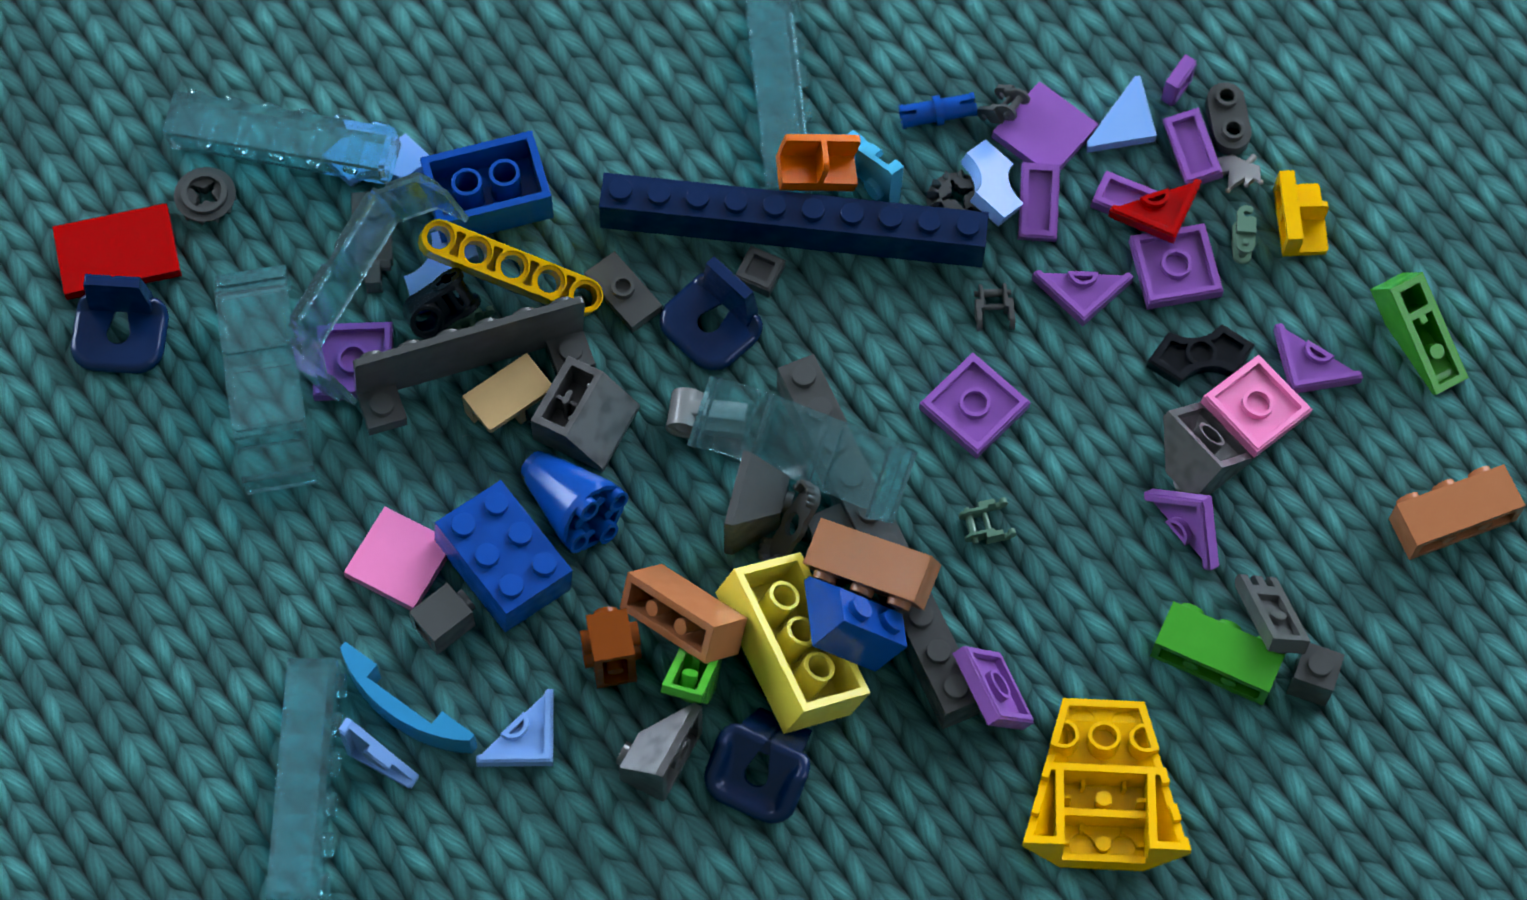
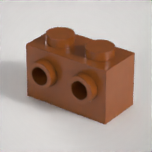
(611, 646)

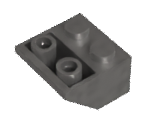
(584, 414)

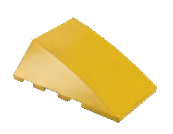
(1105, 792)

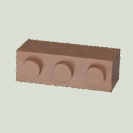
(1456, 510)
(871, 565)
(683, 613)

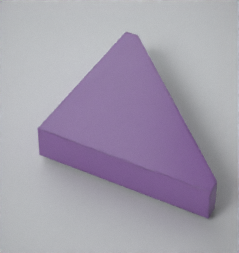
(1082, 292)
(1310, 366)
(1191, 520)

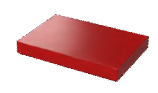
(117, 245)

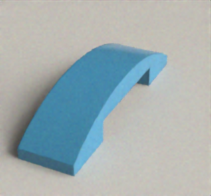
(442, 733)

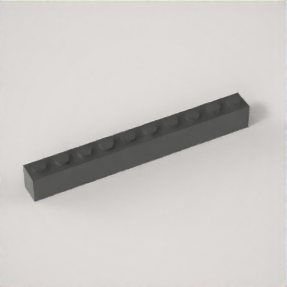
(927, 633)

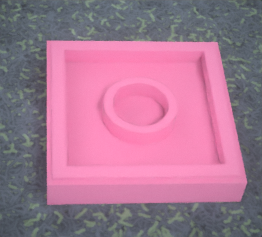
(1256, 406)
(397, 559)

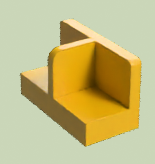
(1300, 216)

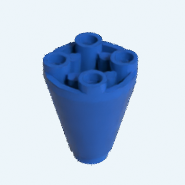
(574, 500)

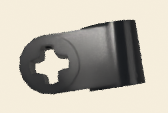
(443, 303)

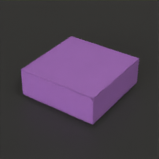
(1179, 80)

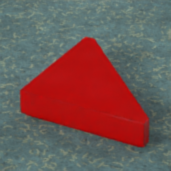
(1159, 212)

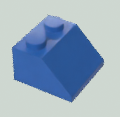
(853, 625)

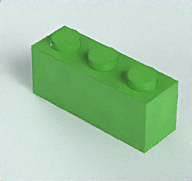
(1217, 652)

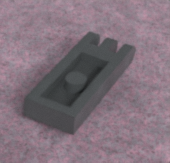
(1272, 614)

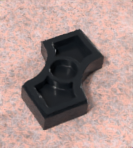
(1184, 357)

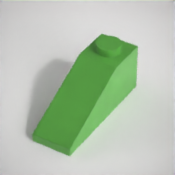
(1420, 329)
(691, 678)

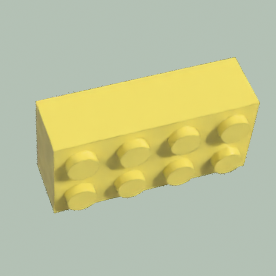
(797, 679)

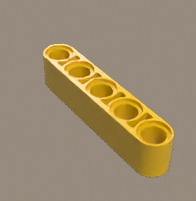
(490, 269)

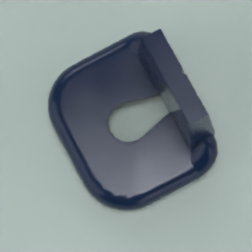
(705, 292)
(94, 314)
(787, 768)

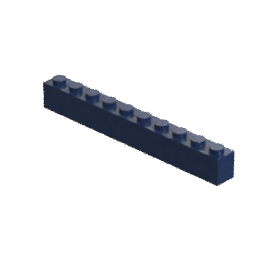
(793, 220)

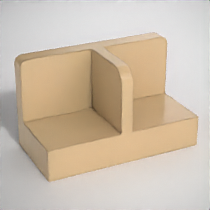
(506, 394)

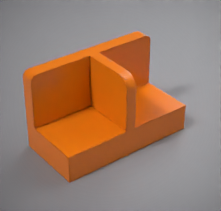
(817, 162)

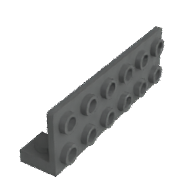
(452, 351)

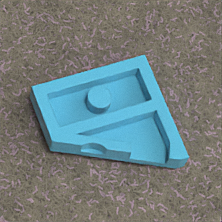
(880, 179)

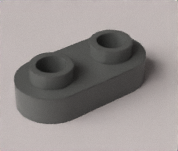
(1226, 116)

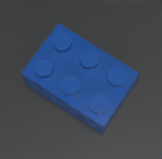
(494, 183)
(503, 556)

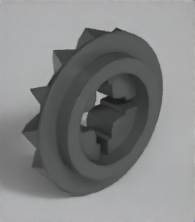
(203, 181)
(941, 190)

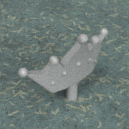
(1240, 171)

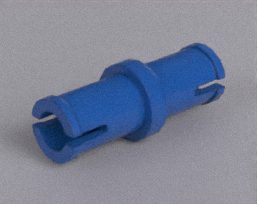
(938, 110)

